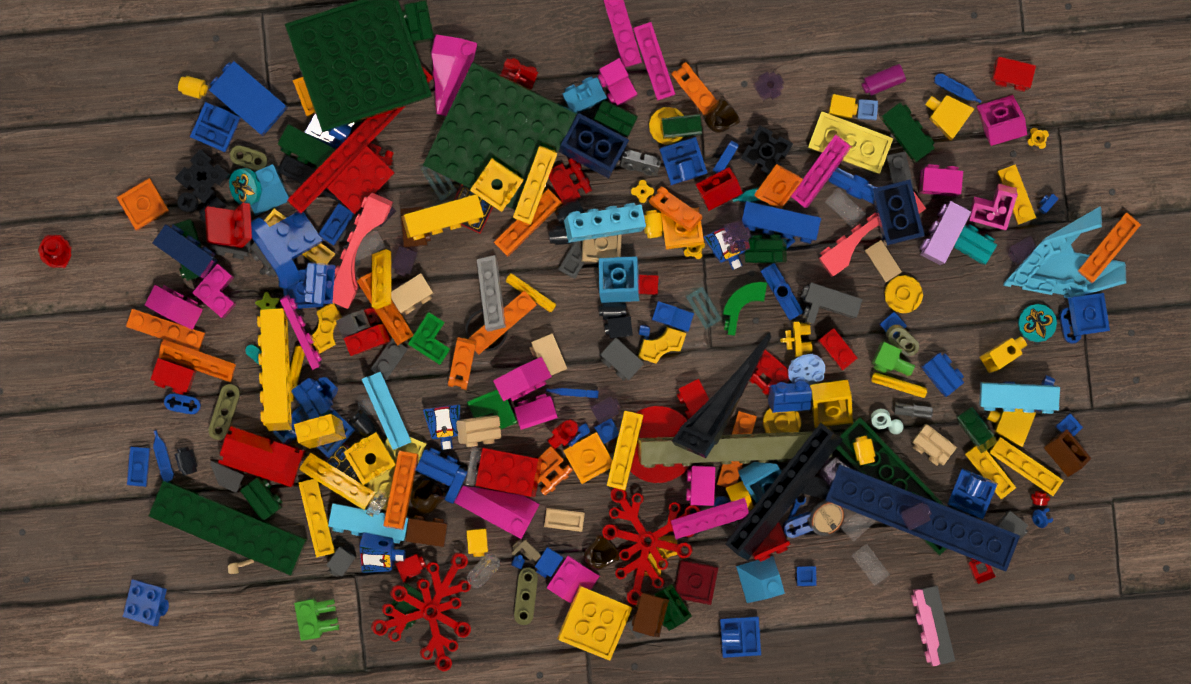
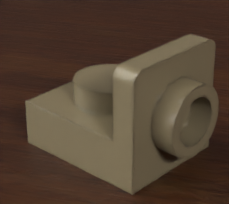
(530, 551)

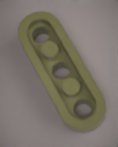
(220, 420)
(526, 587)

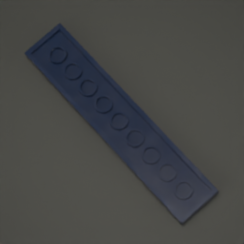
(946, 528)

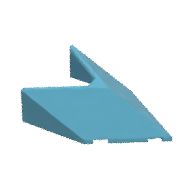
(1055, 264)

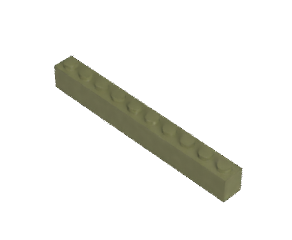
(729, 448)

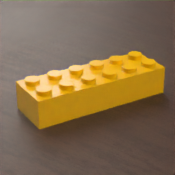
(275, 369)

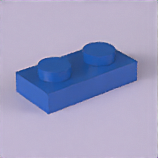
(336, 224)
(138, 466)

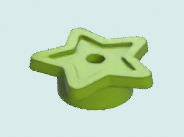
(267, 299)

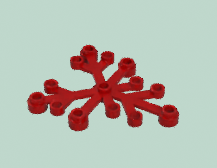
(643, 563)
(441, 590)

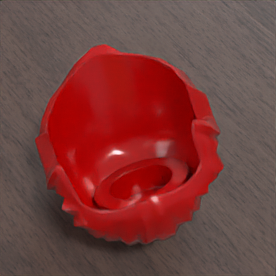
(55, 251)

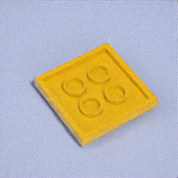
(594, 623)

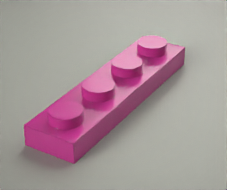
(623, 32)
(654, 61)
(821, 171)
(298, 323)
(709, 518)

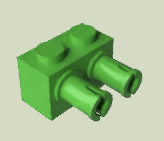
(888, 359)
(308, 618)

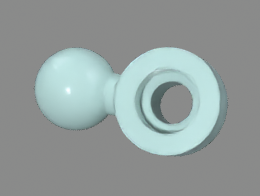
(895, 426)

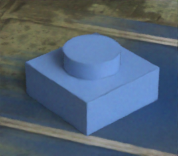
(867, 109)

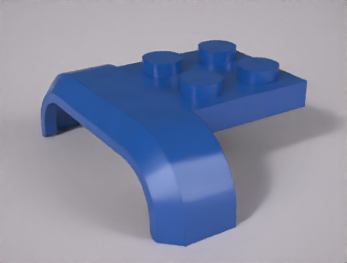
(284, 243)
(299, 415)

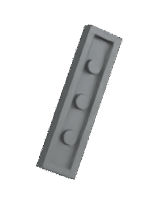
(491, 293)

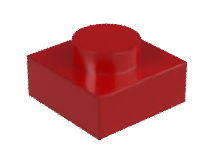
(648, 284)

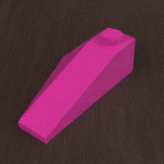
(450, 66)
(502, 509)

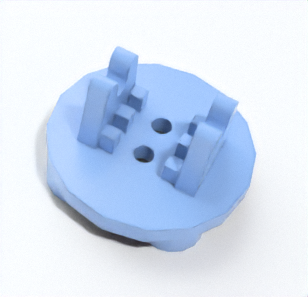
(807, 368)

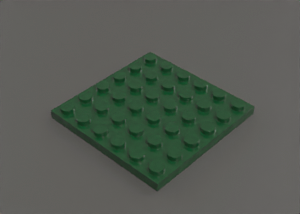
(357, 61)
(497, 122)

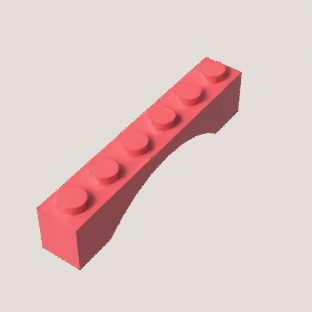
(374, 213)
(839, 257)

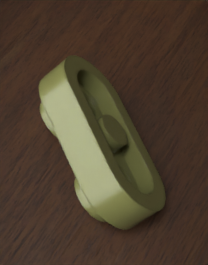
(249, 158)
(901, 339)

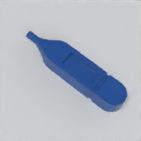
(955, 88)
(574, 392)
(163, 458)

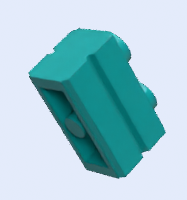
(975, 245)

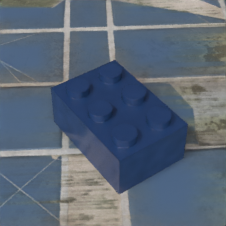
(593, 145)
(897, 212)
(185, 250)

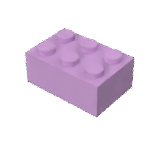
(944, 232)

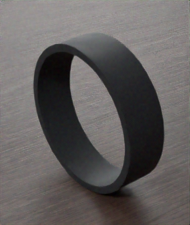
(466, 330)

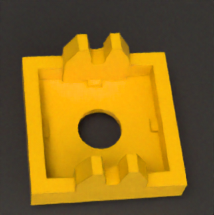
(500, 197)
(358, 452)

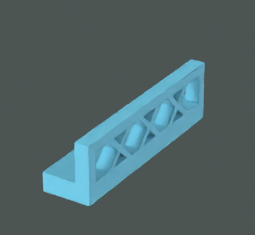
(386, 410)

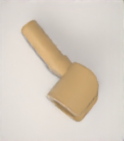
(233, 567)

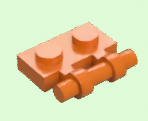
(551, 462)

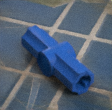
(853, 184)
(788, 303)

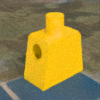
(948, 115)
(1003, 354)
(1012, 425)

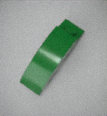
(744, 295)

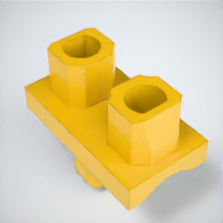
(798, 330)

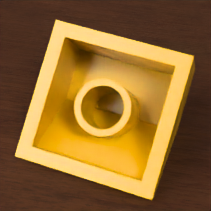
(831, 403)

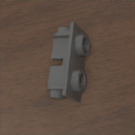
(649, 166)

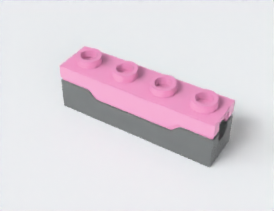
(934, 625)

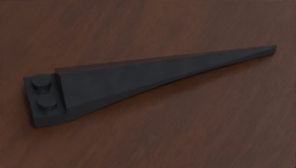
(709, 422)

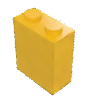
(320, 431)

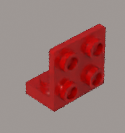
(229, 226)
(773, 542)

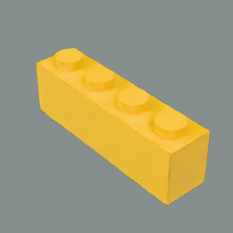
(442, 216)

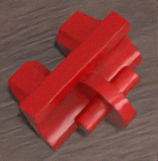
(519, 73)
(564, 433)

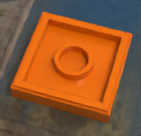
(778, 186)
(143, 204)

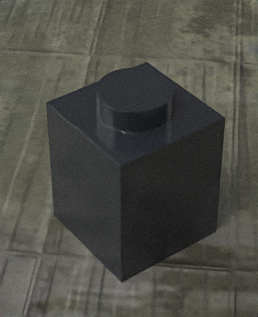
(619, 327)

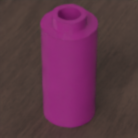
(883, 80)

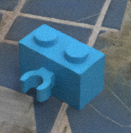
(585, 95)

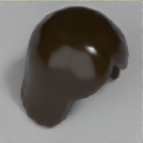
(725, 112)
(427, 496)
(608, 553)

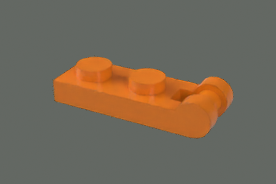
(694, 88)
(675, 209)
(462, 362)

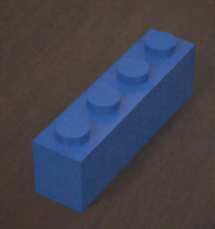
(780, 221)

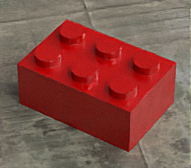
(360, 179)
(509, 472)

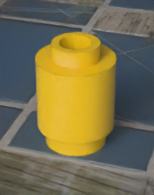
(192, 87)
(653, 224)
(864, 450)

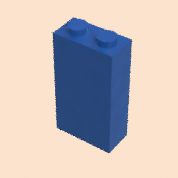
(247, 98)

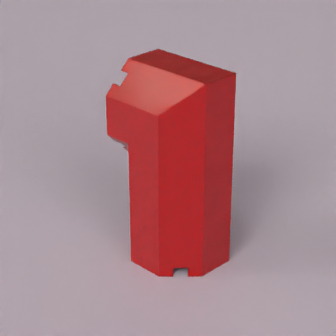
(261, 457)

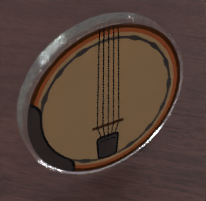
(826, 518)

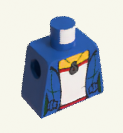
(722, 251)
(443, 424)
(378, 553)

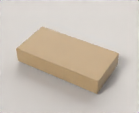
(883, 261)
(564, 519)

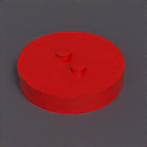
(658, 422)

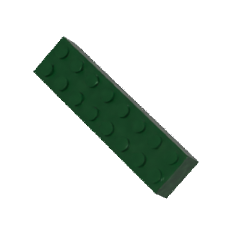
(887, 466)
(228, 527)

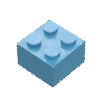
(618, 279)

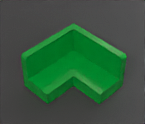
(425, 341)
(493, 404)

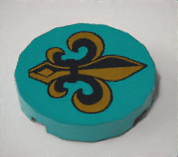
(245, 186)
(1037, 323)

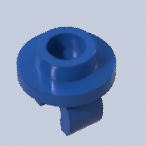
(1040, 519)

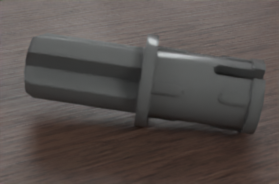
(913, 410)

